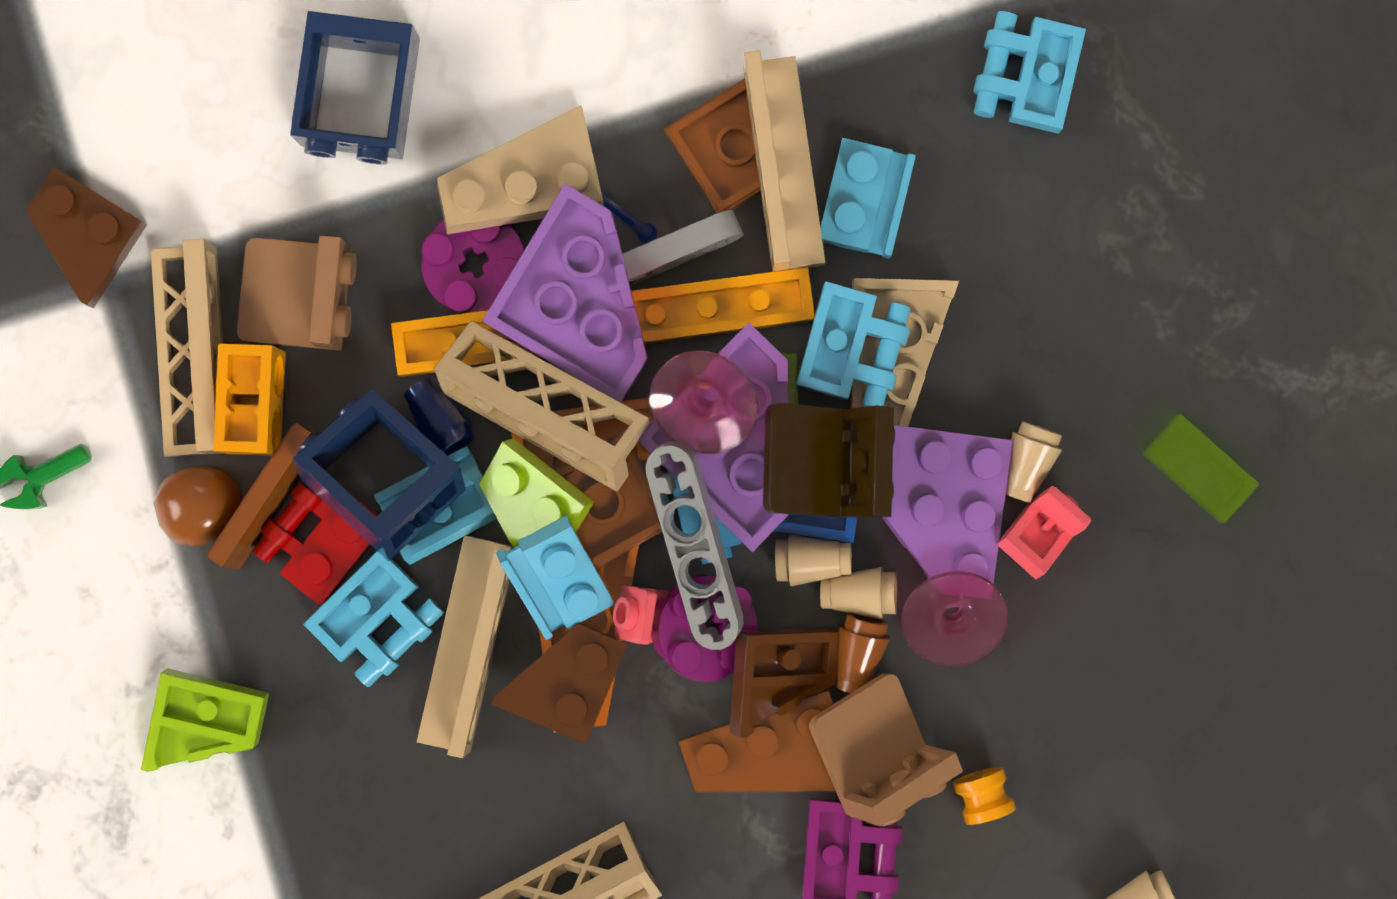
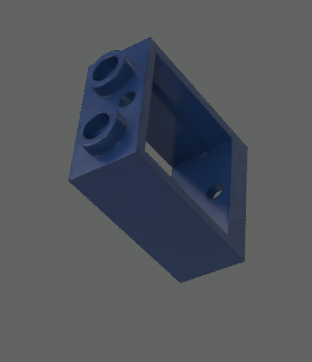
(363, 35)
(413, 508)

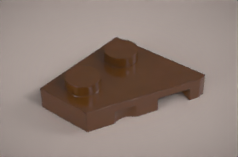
(83, 233)
(779, 671)
(566, 683)

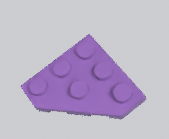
(575, 298)
(737, 475)
(949, 498)

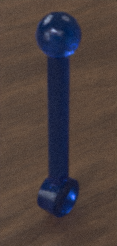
(645, 231)

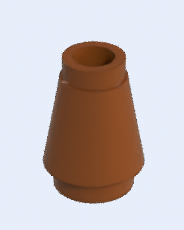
(860, 650)

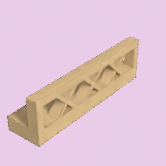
(783, 162)
(204, 331)
(532, 421)
(465, 648)
(625, 881)

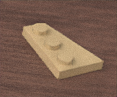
(521, 176)
(929, 306)

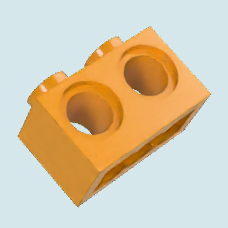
(249, 399)

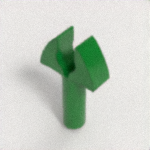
(40, 475)

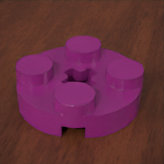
(446, 252)
(677, 645)

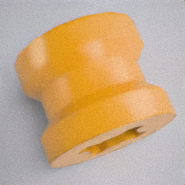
(984, 795)

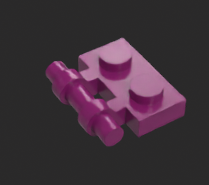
(834, 854)

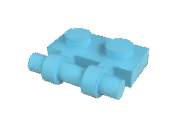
(1045, 75)
(837, 343)
(362, 606)

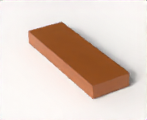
(260, 502)

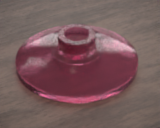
(691, 418)
(956, 637)

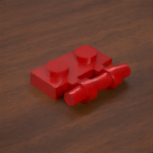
(325, 556)

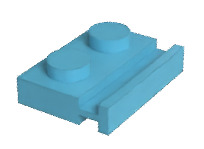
(866, 198)
(459, 519)
(555, 577)

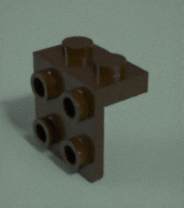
(828, 461)

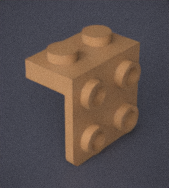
(296, 293)
(879, 753)

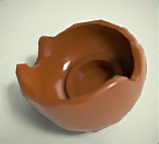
(196, 504)

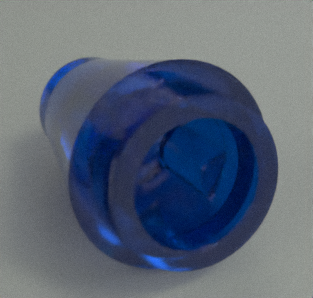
(438, 417)

